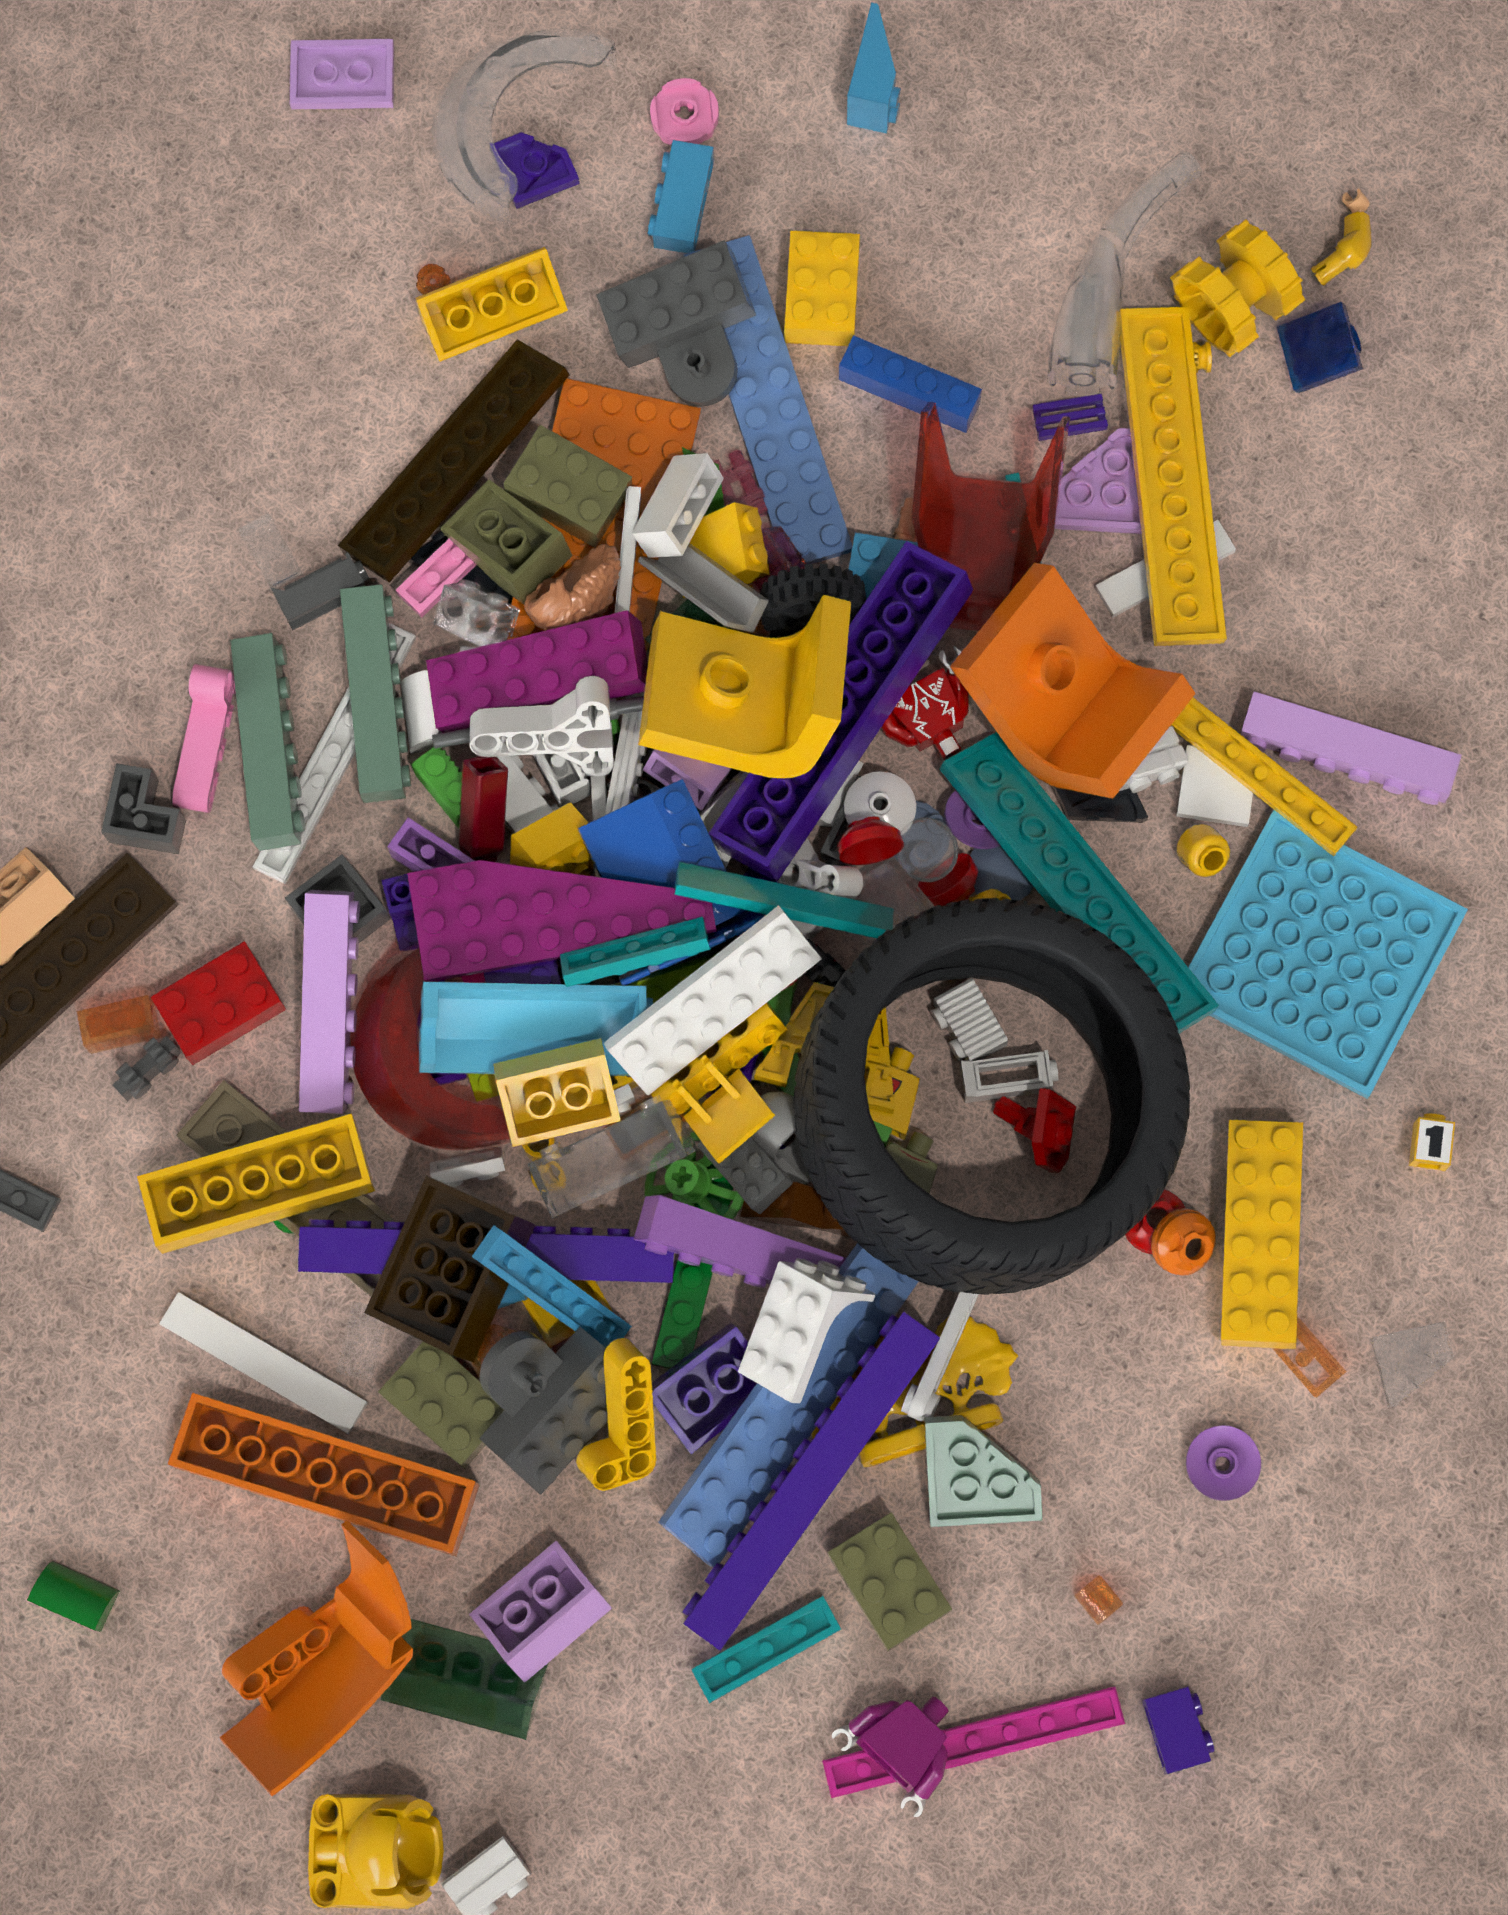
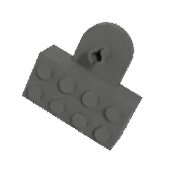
(682, 319)
(547, 1400)

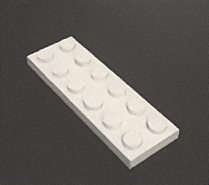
(712, 1000)

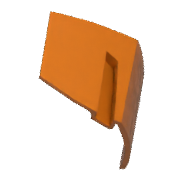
(319, 1669)

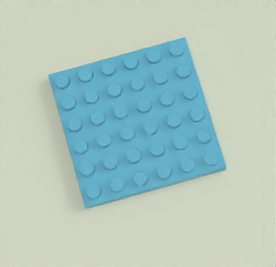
(1323, 954)

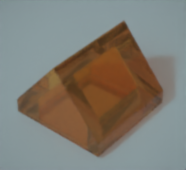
(1098, 1600)

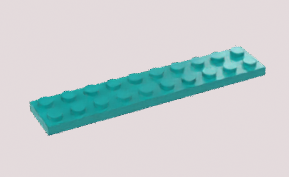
(1068, 869)

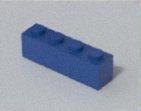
(909, 383)

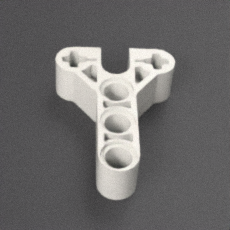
(572, 728)
(809, 873)

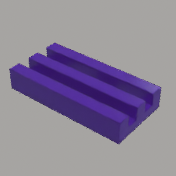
(1066, 404)

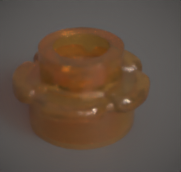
(429, 272)

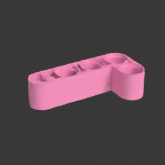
(204, 741)

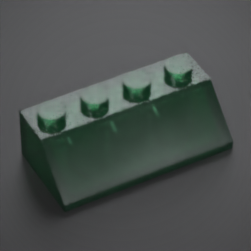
(465, 1682)

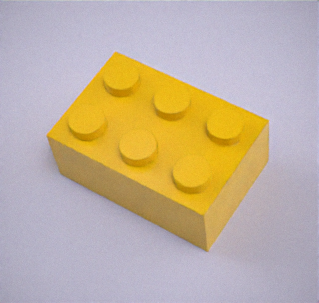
(821, 288)
(556, 1092)

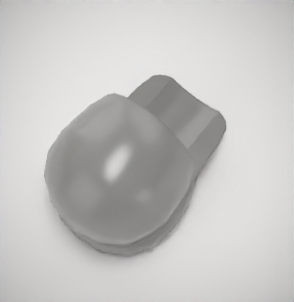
(777, 1131)

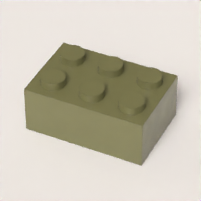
(568, 486)
(443, 1402)
(889, 1581)

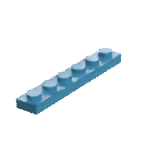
(548, 1287)

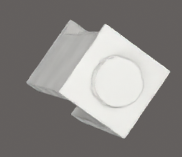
(974, 1092)

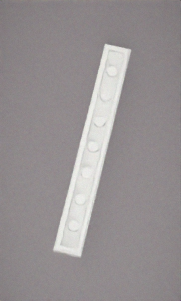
(324, 775)

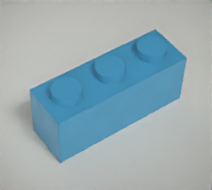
(681, 196)

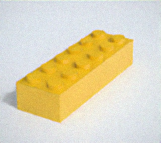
(255, 1183)
(1262, 1234)

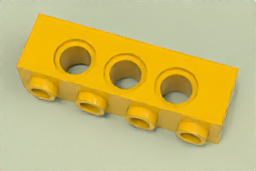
(727, 1054)

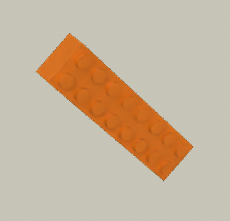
(324, 1474)

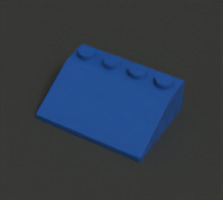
(651, 838)

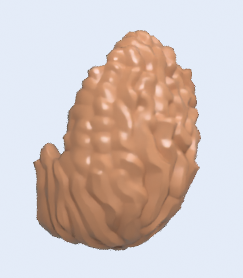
(578, 593)

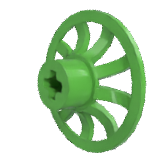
(691, 1183)

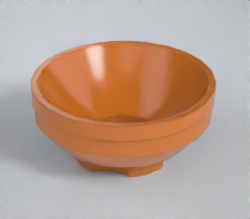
(1175, 1233)

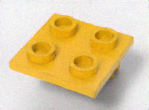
(728, 1114)

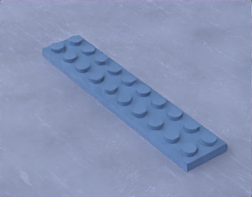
(779, 427)
(770, 1429)

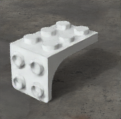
(795, 1324)

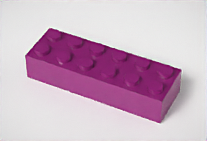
(538, 668)

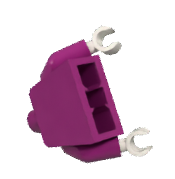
(903, 1744)

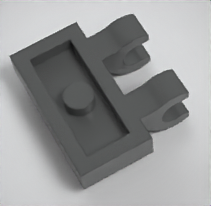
(136, 1080)

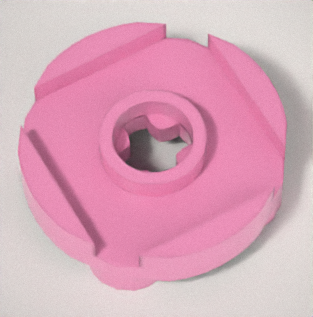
(697, 99)

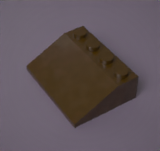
(433, 1281)

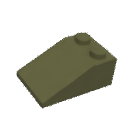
(507, 540)

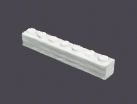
(627, 762)

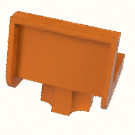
(1062, 692)

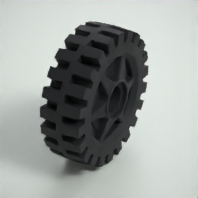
(797, 593)

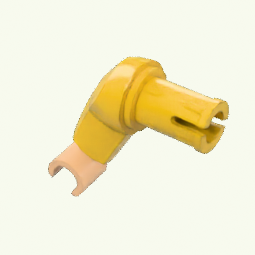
(1353, 246)

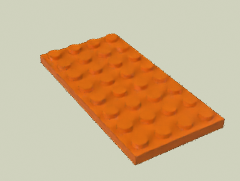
(639, 439)

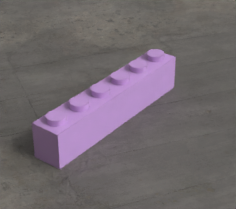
(1350, 748)
(327, 1001)

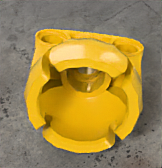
(376, 1851)

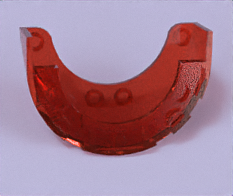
(390, 1066)

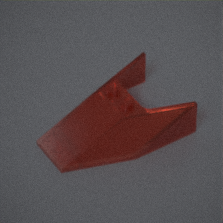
(983, 523)

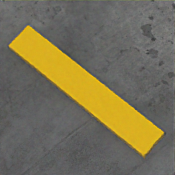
(1263, 777)

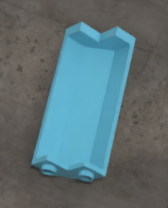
(489, 1023)

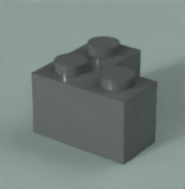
(133, 817)

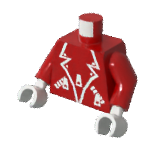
(930, 712)

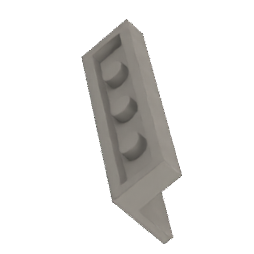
(710, 588)

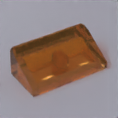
(1314, 1350)

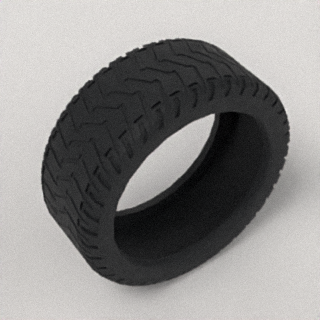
(1079, 977)

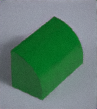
(73, 1596)

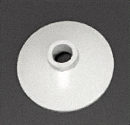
(880, 785)

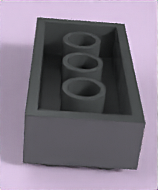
(752, 1174)

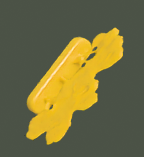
(976, 1354)

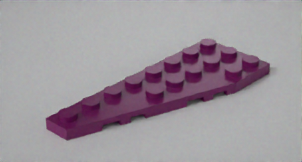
(513, 916)

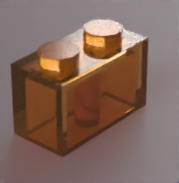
(118, 1024)

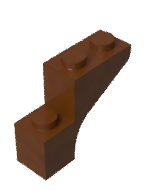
(797, 1207)

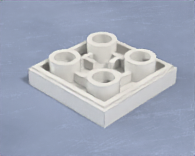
(1212, 793)

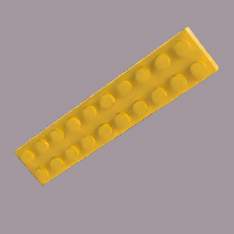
(1171, 477)

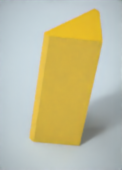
(491, 304)

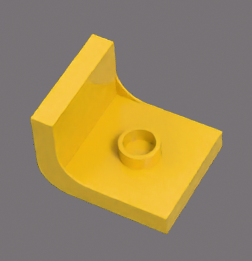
(744, 695)

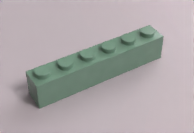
(373, 693)
(266, 742)

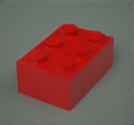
(218, 1003)

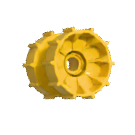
(1254, 275)

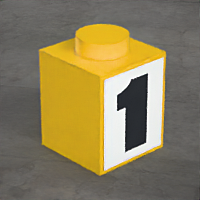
(1432, 1142)

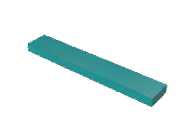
(796, 902)

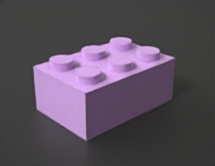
(540, 1611)

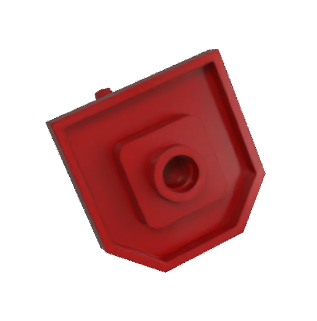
(1047, 1126)

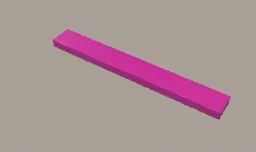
(991, 1738)

